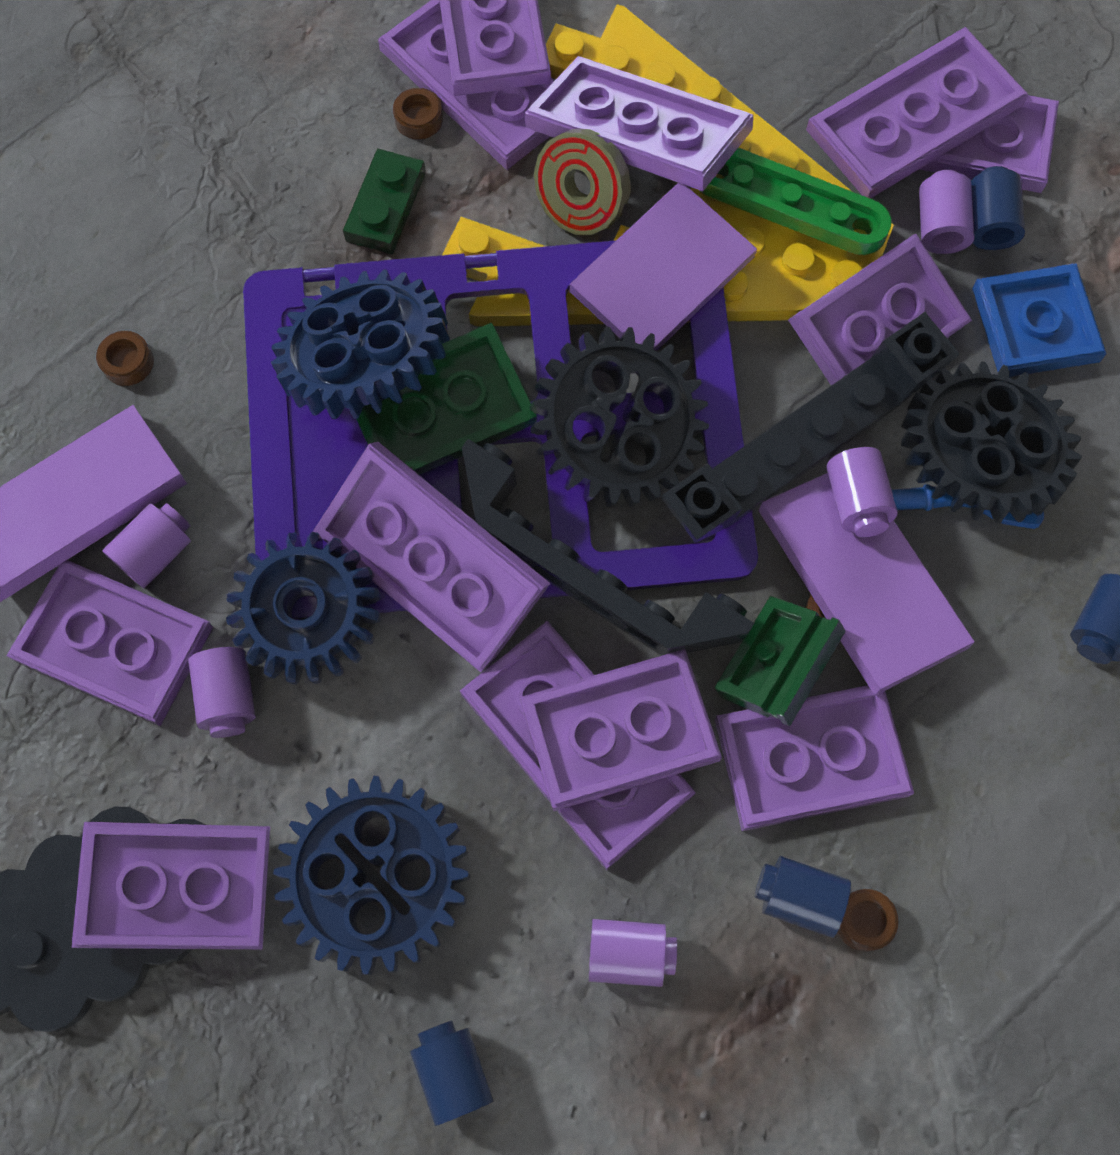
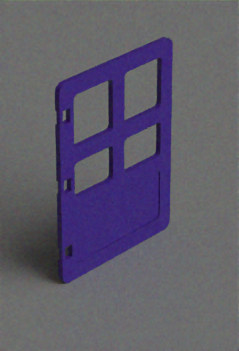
(306, 458)

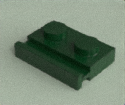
(780, 660)

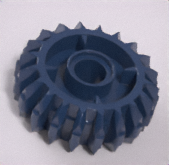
(276, 587)

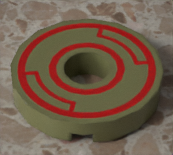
(557, 188)

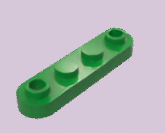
(801, 202)

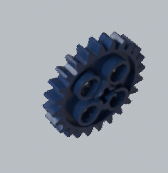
(360, 344)
(333, 912)

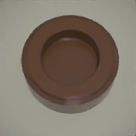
(418, 113)
(125, 358)
(868, 921)

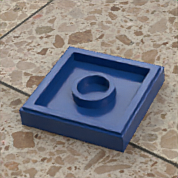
(1039, 320)

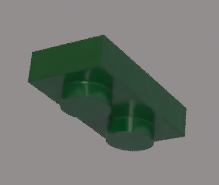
(384, 201)

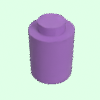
(946, 212)
(862, 491)
(149, 543)
(221, 691)
(631, 953)

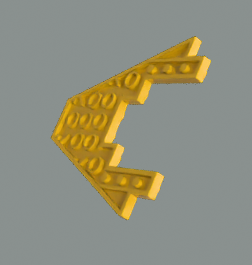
(788, 265)

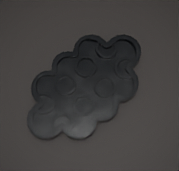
(40, 972)

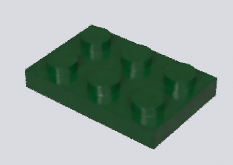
(467, 398)

